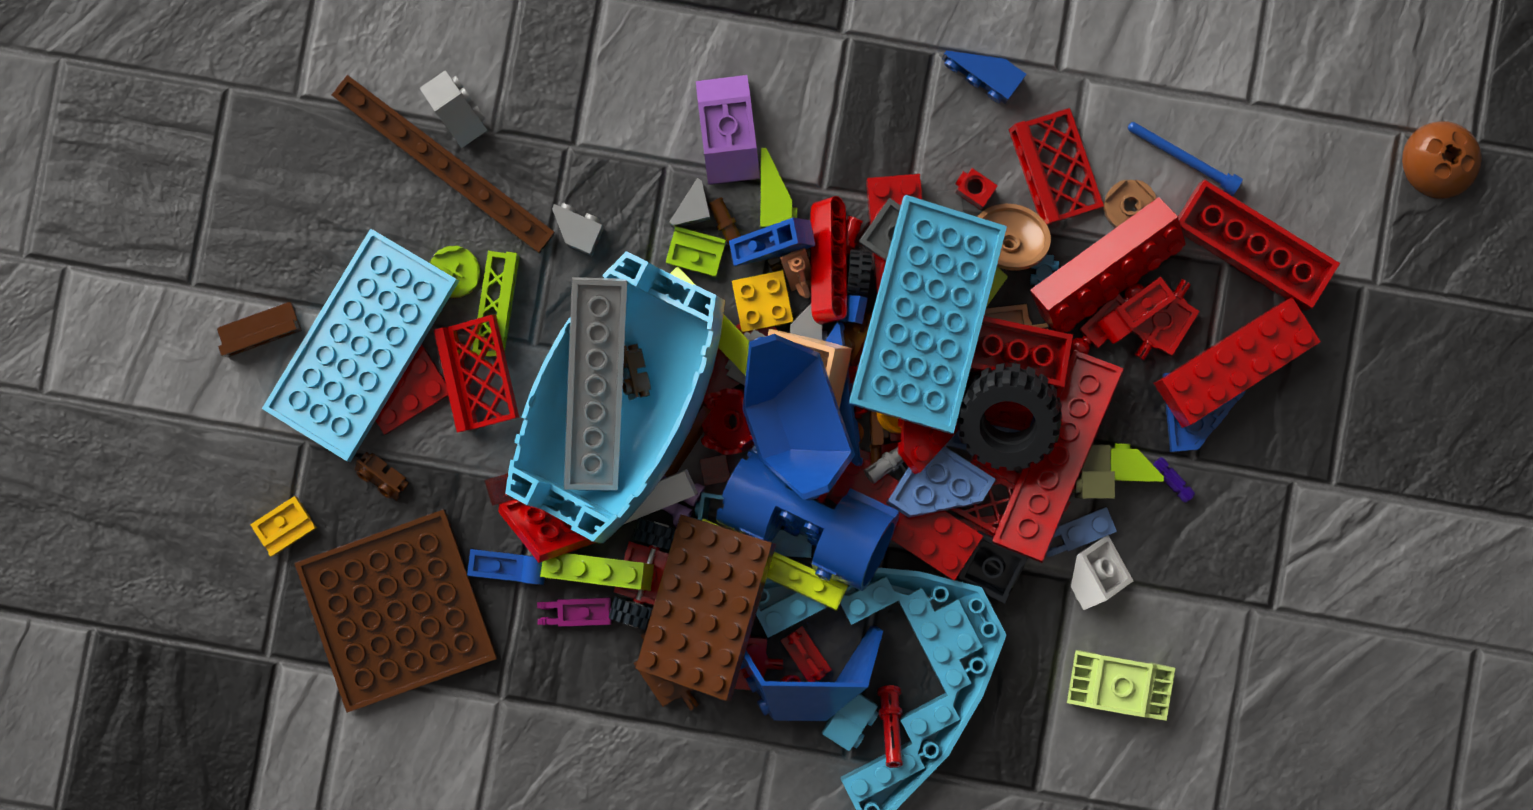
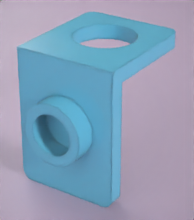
(702, 506)

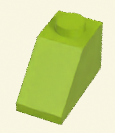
(1132, 465)

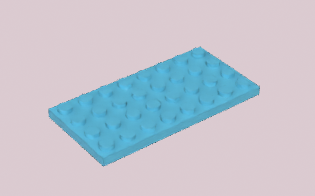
(928, 314)
(360, 345)

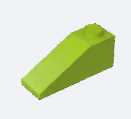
(775, 199)

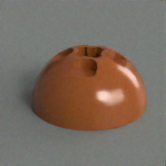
(1430, 166)

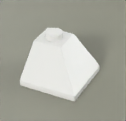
(1099, 573)

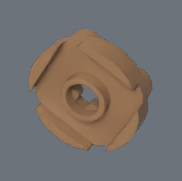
(1129, 190)

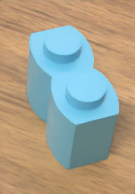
(849, 722)

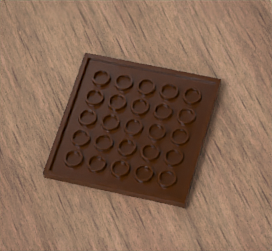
(395, 610)

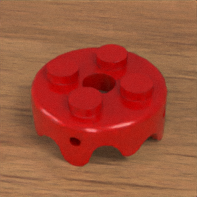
(716, 427)

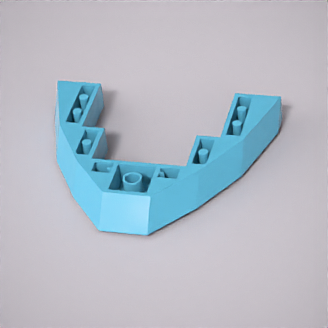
(961, 644)

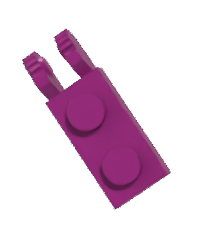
(578, 612)

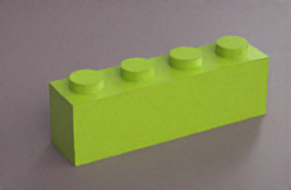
(599, 571)

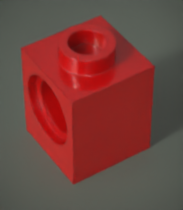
(987, 188)

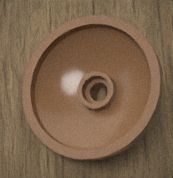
(1025, 235)

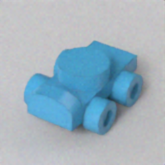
(1043, 269)

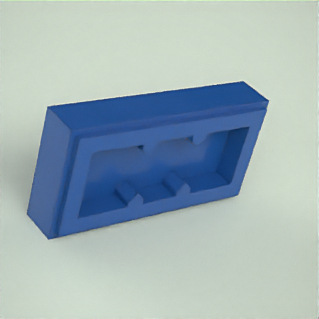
(855, 309)

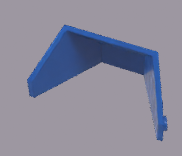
(795, 416)
(816, 699)

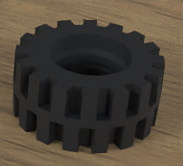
(859, 273)

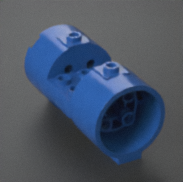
(846, 539)

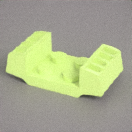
(1121, 685)

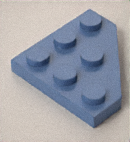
(940, 486)

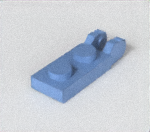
(1083, 531)

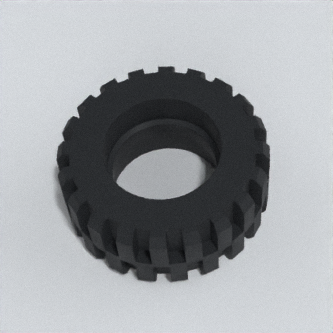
(1002, 447)

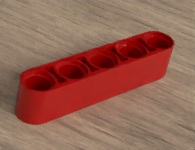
(829, 261)

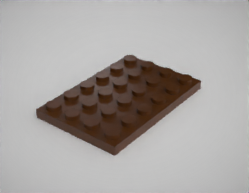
(705, 607)

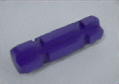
(1173, 480)

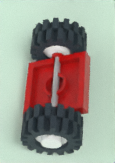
(635, 612)

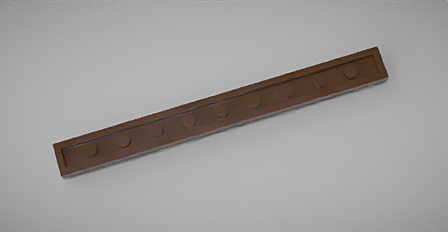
(443, 164)

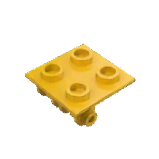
(762, 301)

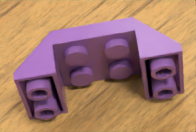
(727, 129)

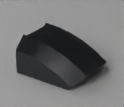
(993, 568)

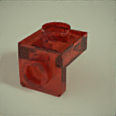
(496, 489)

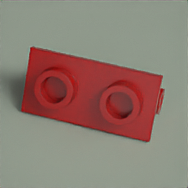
(806, 655)

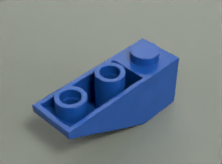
(991, 73)

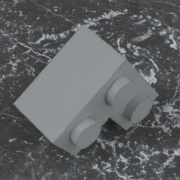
(452, 106)

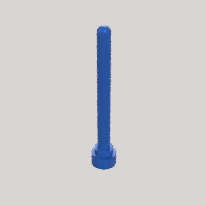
(1228, 182)

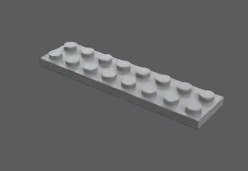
(595, 383)

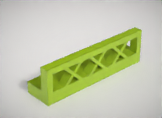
(505, 299)

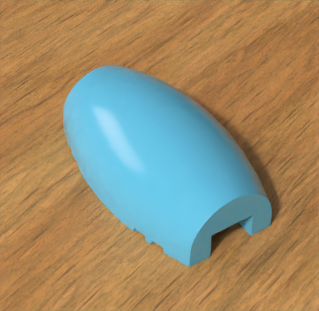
(679, 342)

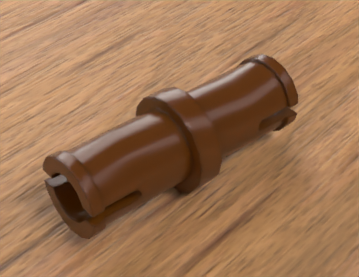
(725, 221)

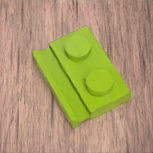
(695, 251)

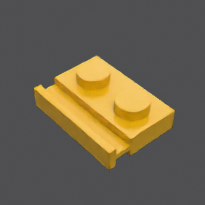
(283, 526)

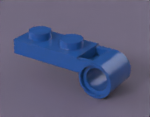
(505, 566)

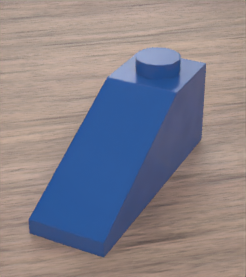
(772, 241)

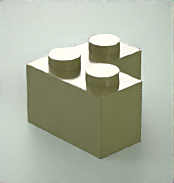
(1096, 478)

